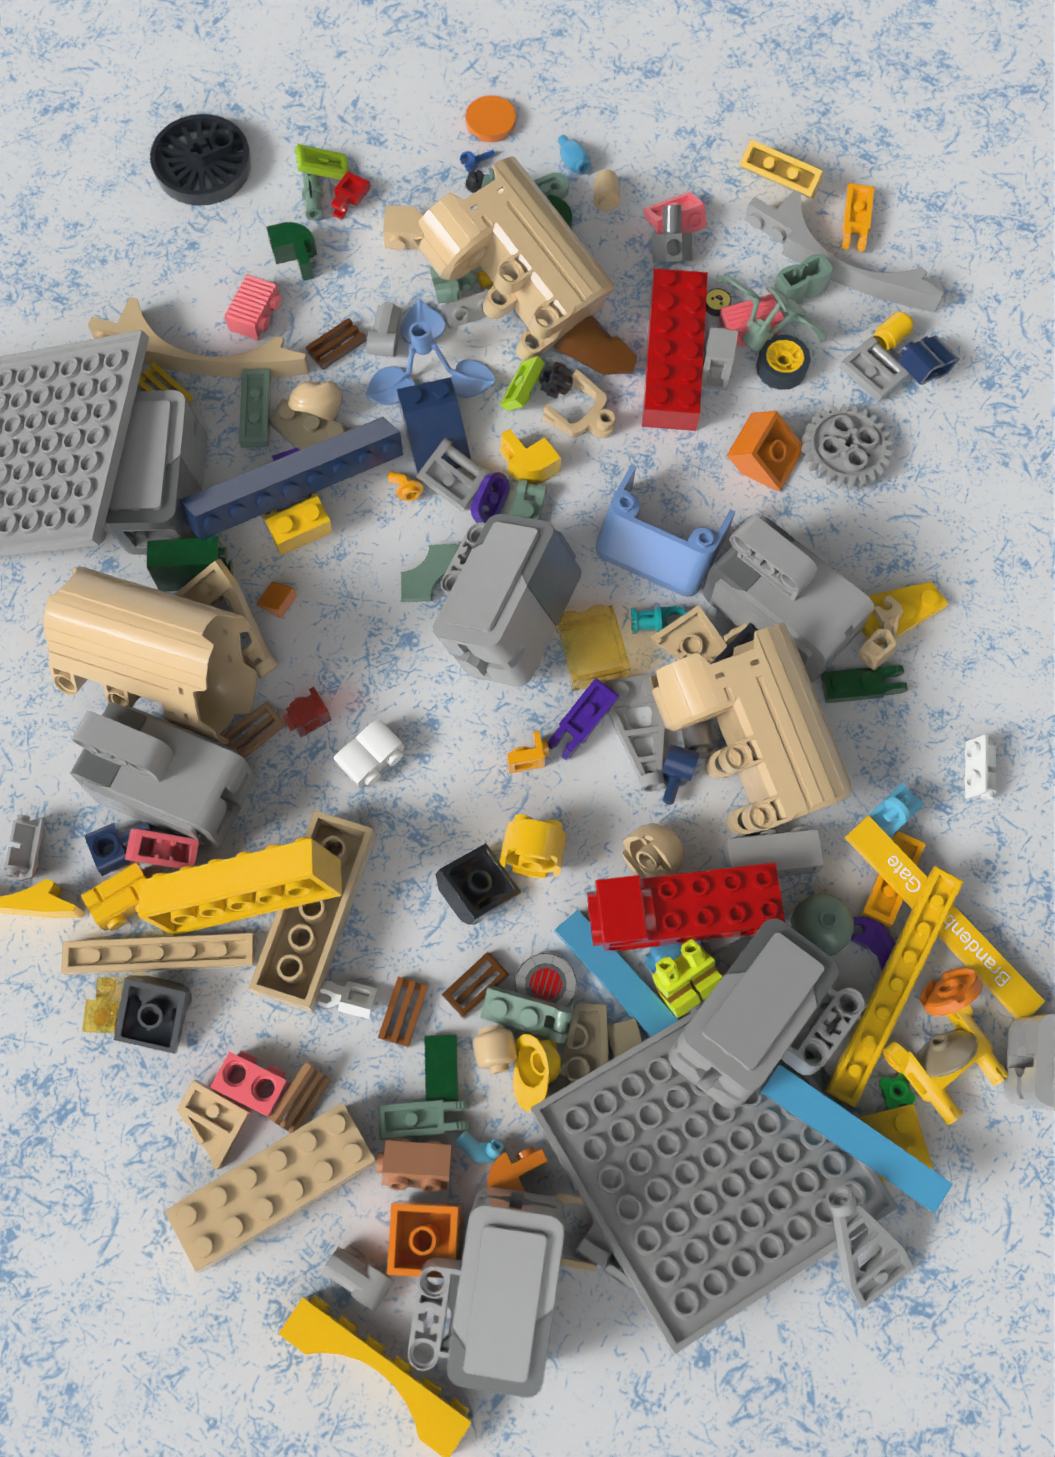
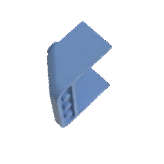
(654, 552)

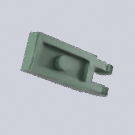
(419, 1119)

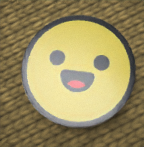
(717, 299)

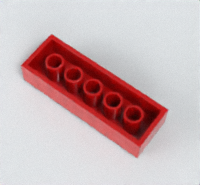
(675, 350)

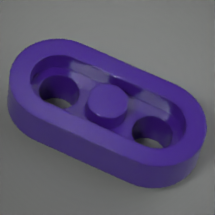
(489, 501)

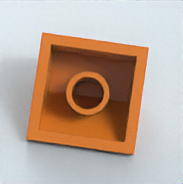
(766, 449)

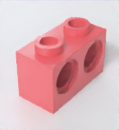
(248, 1090)

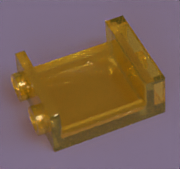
(593, 646)

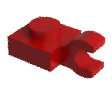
(348, 191)

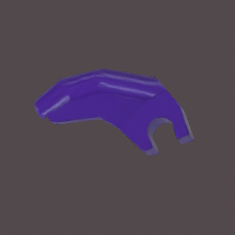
(875, 938)

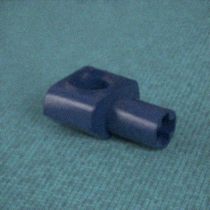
(108, 835)

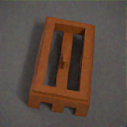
(411, 986)

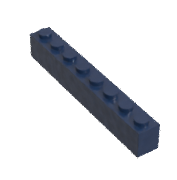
(291, 478)

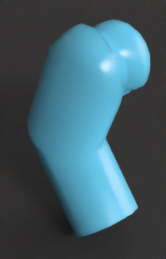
(480, 1152)

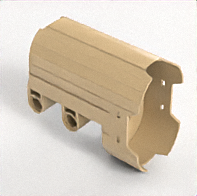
(523, 249)
(150, 647)
(769, 725)

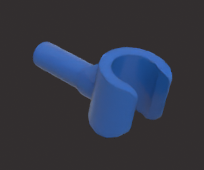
(470, 161)

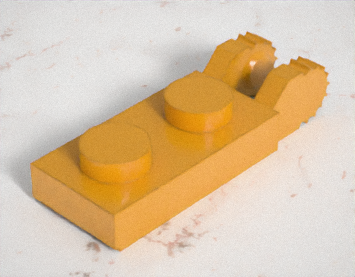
(857, 214)

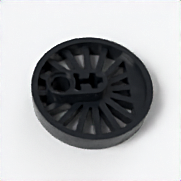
(206, 155)

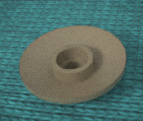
(947, 1053)

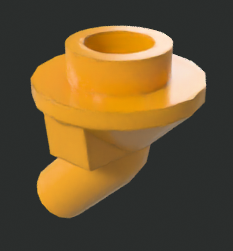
(408, 489)

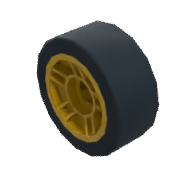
(795, 358)

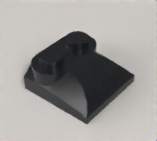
(476, 885)
(152, 1012)

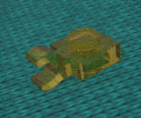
(102, 1013)

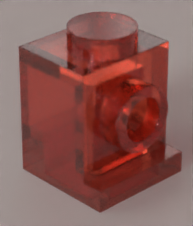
(306, 714)

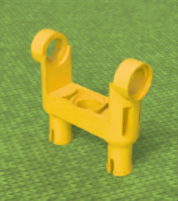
(934, 1088)

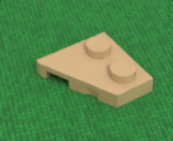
(213, 1120)

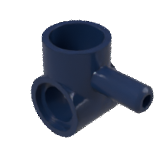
(678, 770)

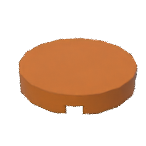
(490, 118)
(951, 993)

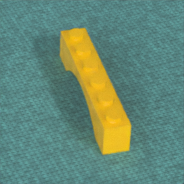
(437, 1420)

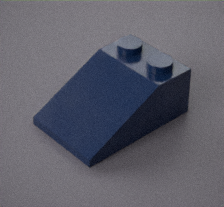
(430, 415)

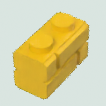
(115, 898)

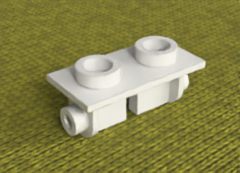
(979, 756)

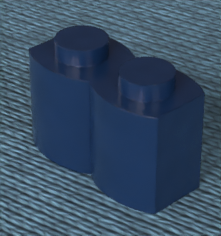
(928, 359)

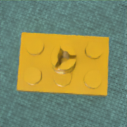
(902, 1129)

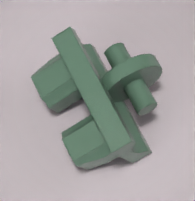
(448, 290)

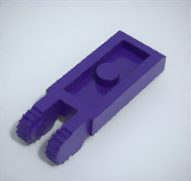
(584, 716)

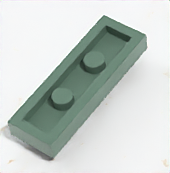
(255, 408)

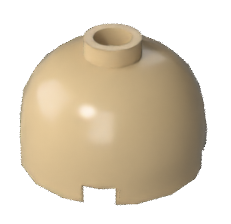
(653, 851)

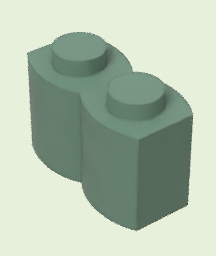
(805, 280)

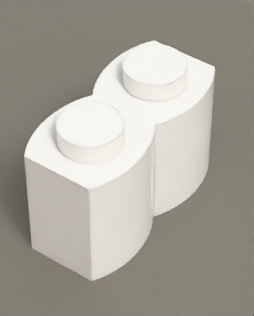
(369, 754)

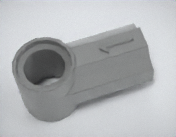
(384, 336)
(364, 1281)

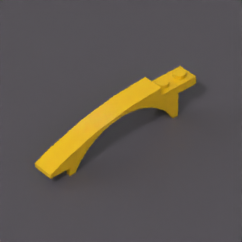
(39, 901)

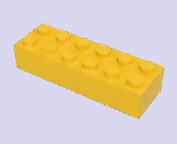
(240, 887)

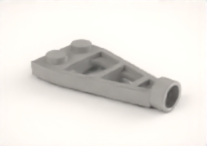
(636, 693)
(881, 1270)

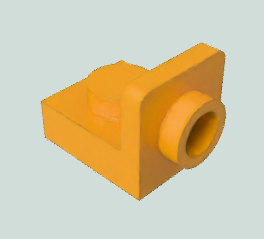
(527, 759)

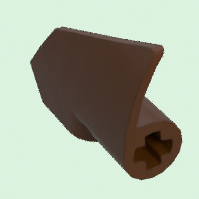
(597, 349)

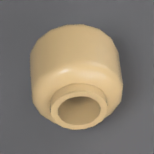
(495, 1048)

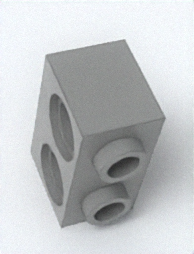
(719, 358)

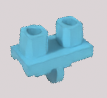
(896, 809)

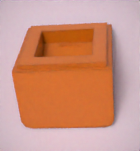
(277, 599)

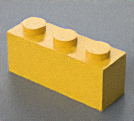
(781, 169)

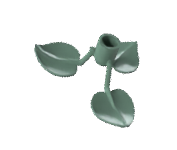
(760, 330)

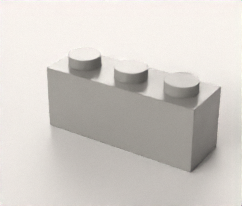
(793, 851)

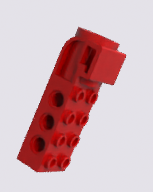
(682, 907)

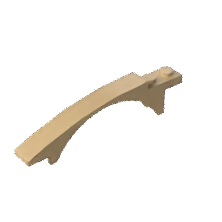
(267, 356)

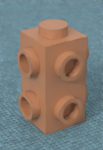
(414, 1165)

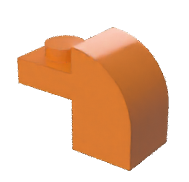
(505, 1174)

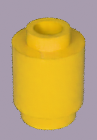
(894, 330)

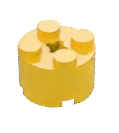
(533, 846)

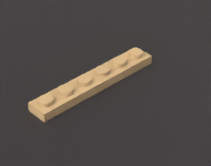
(158, 954)

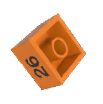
(421, 1233)

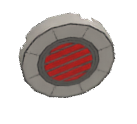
(547, 978)

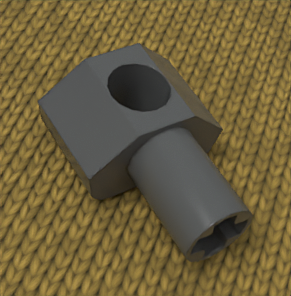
(672, 231)

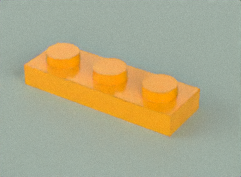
(883, 901)

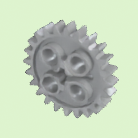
(846, 446)

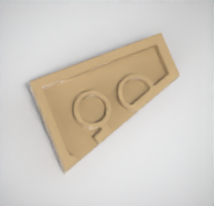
(691, 635)

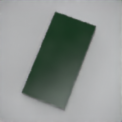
(441, 1068)

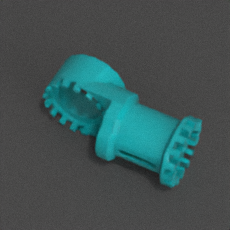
(653, 619)

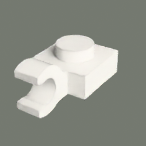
(352, 999)

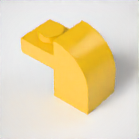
(532, 464)

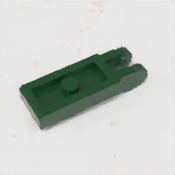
(861, 684)

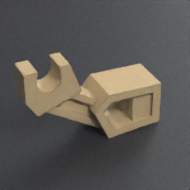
(870, 652)

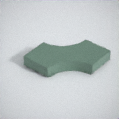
(421, 581)

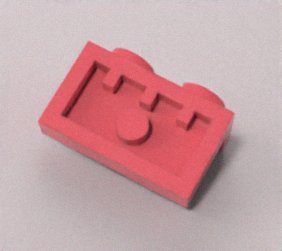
(692, 213)

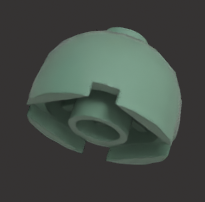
(824, 922)

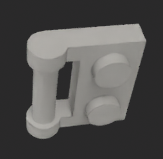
(871, 373)
(448, 480)

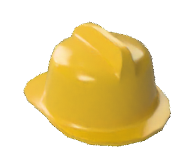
(534, 1069)

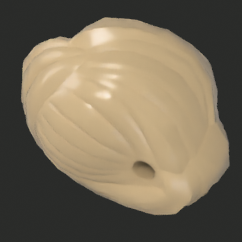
(317, 398)

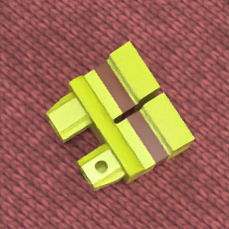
(686, 978)

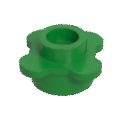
(892, 1099)

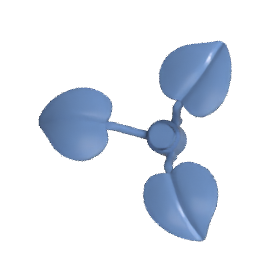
(421, 330)

